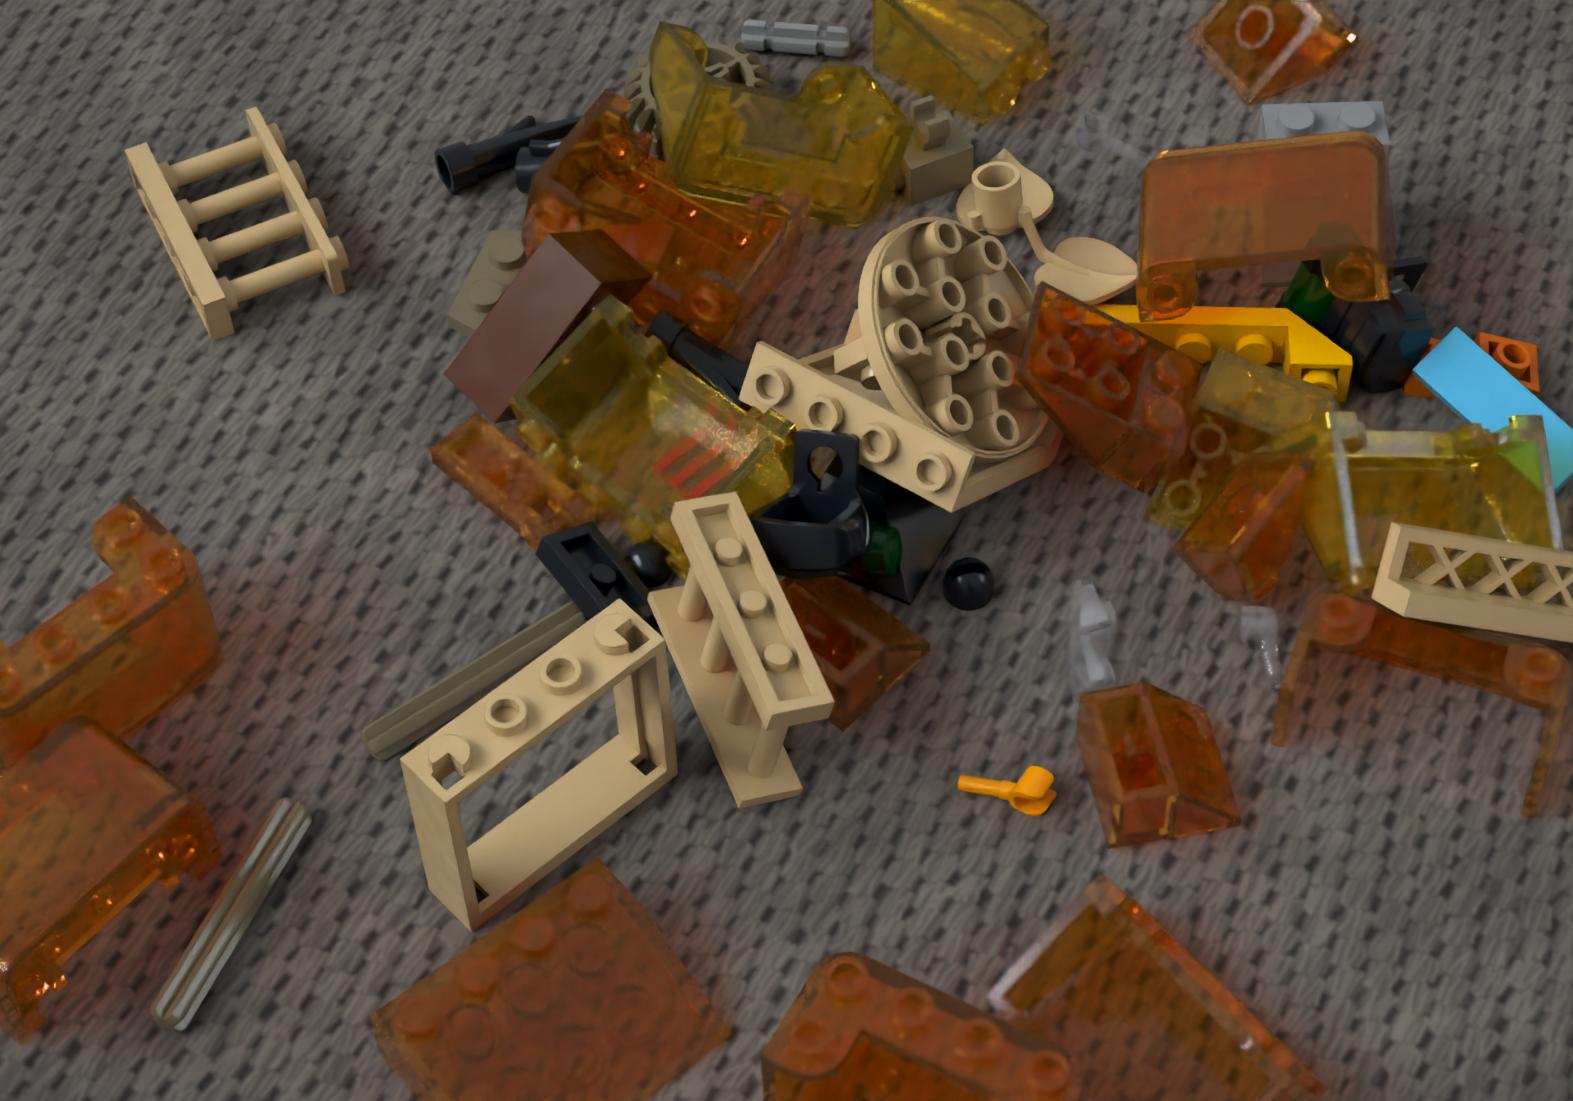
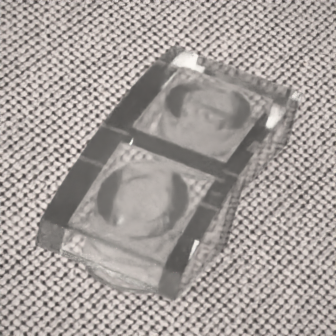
(1088, 640)

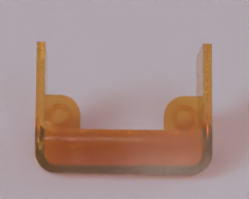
(1482, 659)

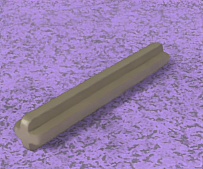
(468, 684)
(230, 915)

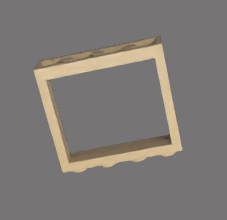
(603, 653)

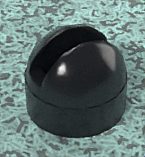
(968, 584)

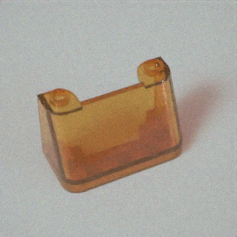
(1263, 207)
(1144, 1011)

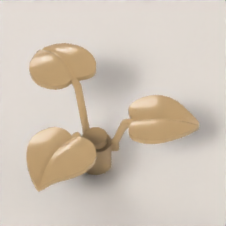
(1012, 197)

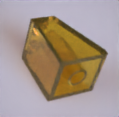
(961, 51)

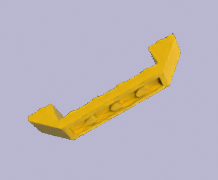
(1253, 333)

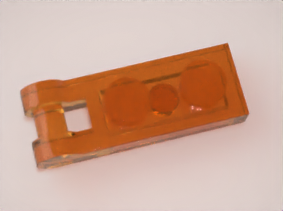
(508, 481)

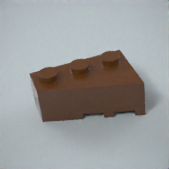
(539, 312)

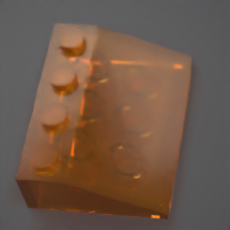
(553, 1006)

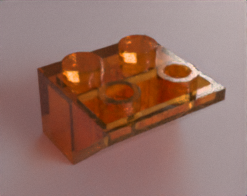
(853, 643)
(1152, 765)

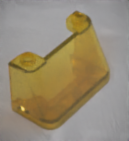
(736, 140)
(1429, 479)

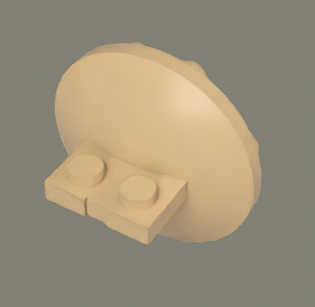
(945, 336)

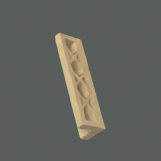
(1479, 604)

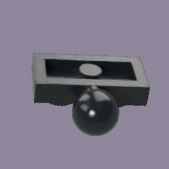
(598, 575)

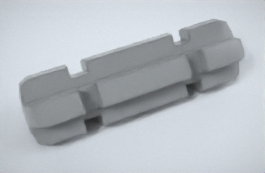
(796, 38)

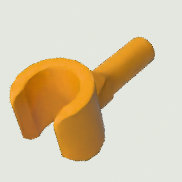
(1028, 795)

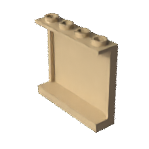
(889, 443)

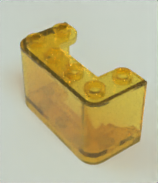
(646, 431)

